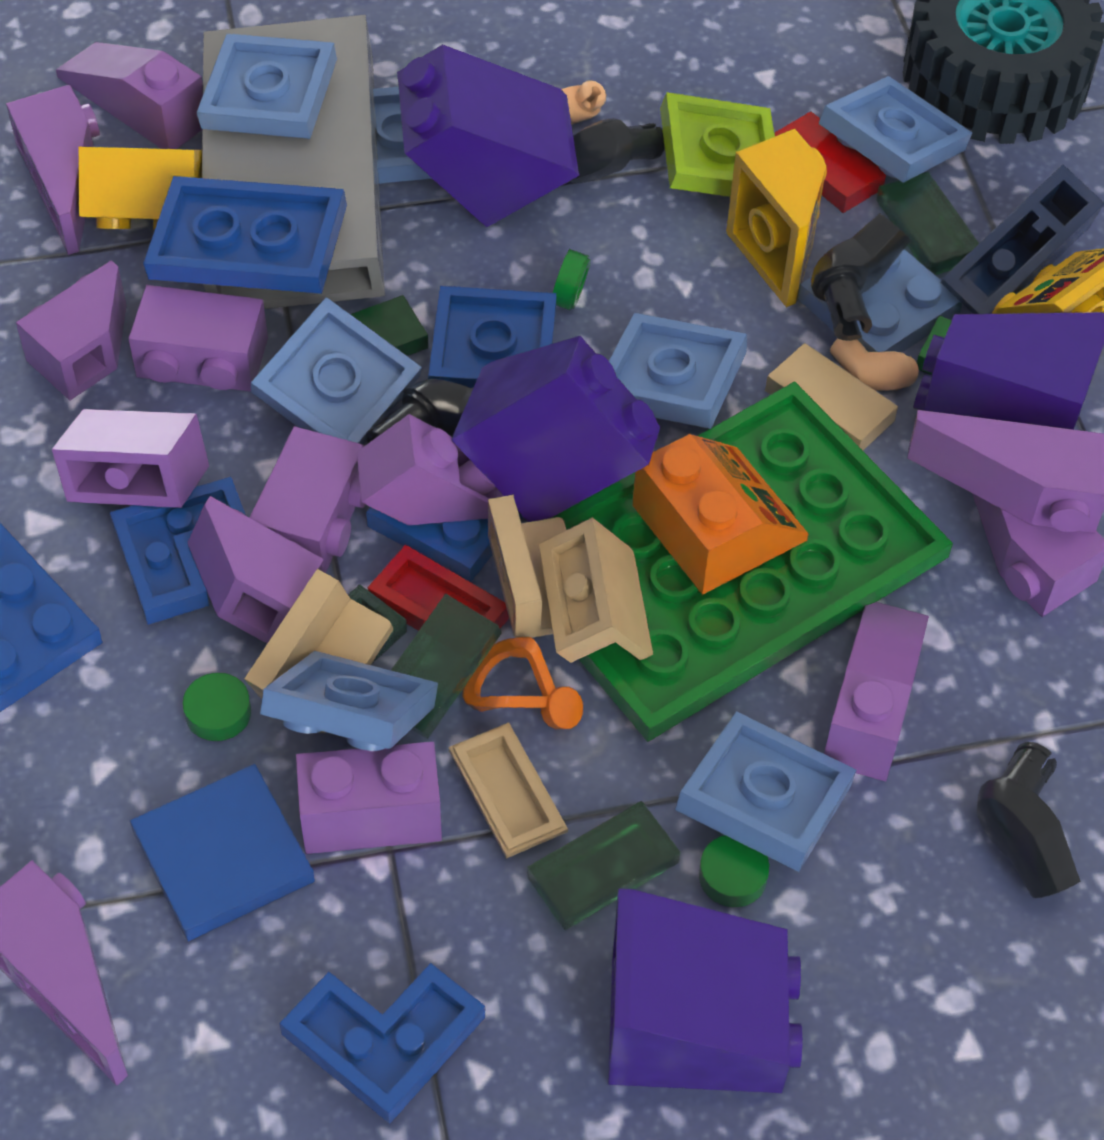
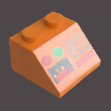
(713, 510)

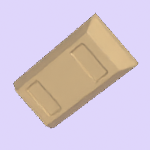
(508, 790)

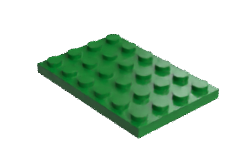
(858, 549)

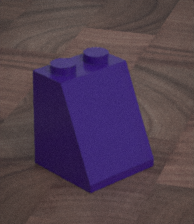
(485, 131)
(1013, 367)
(554, 427)
(700, 998)

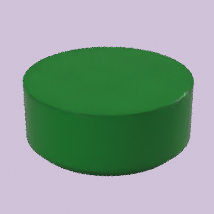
(571, 279)
(217, 706)
(733, 872)

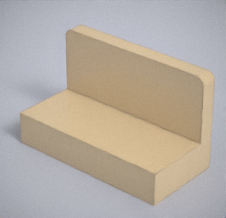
(520, 565)
(593, 593)
(323, 622)

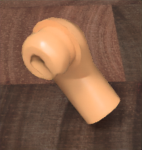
(585, 100)
(876, 369)

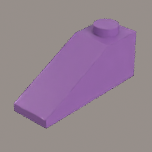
(140, 89)
(48, 135)
(1025, 469)
(1040, 561)
(876, 689)
(54, 964)

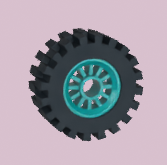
(1004, 62)

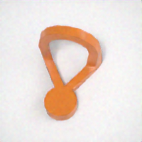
(559, 705)

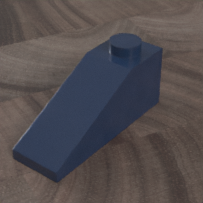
(1024, 242)

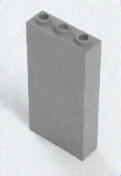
(336, 156)

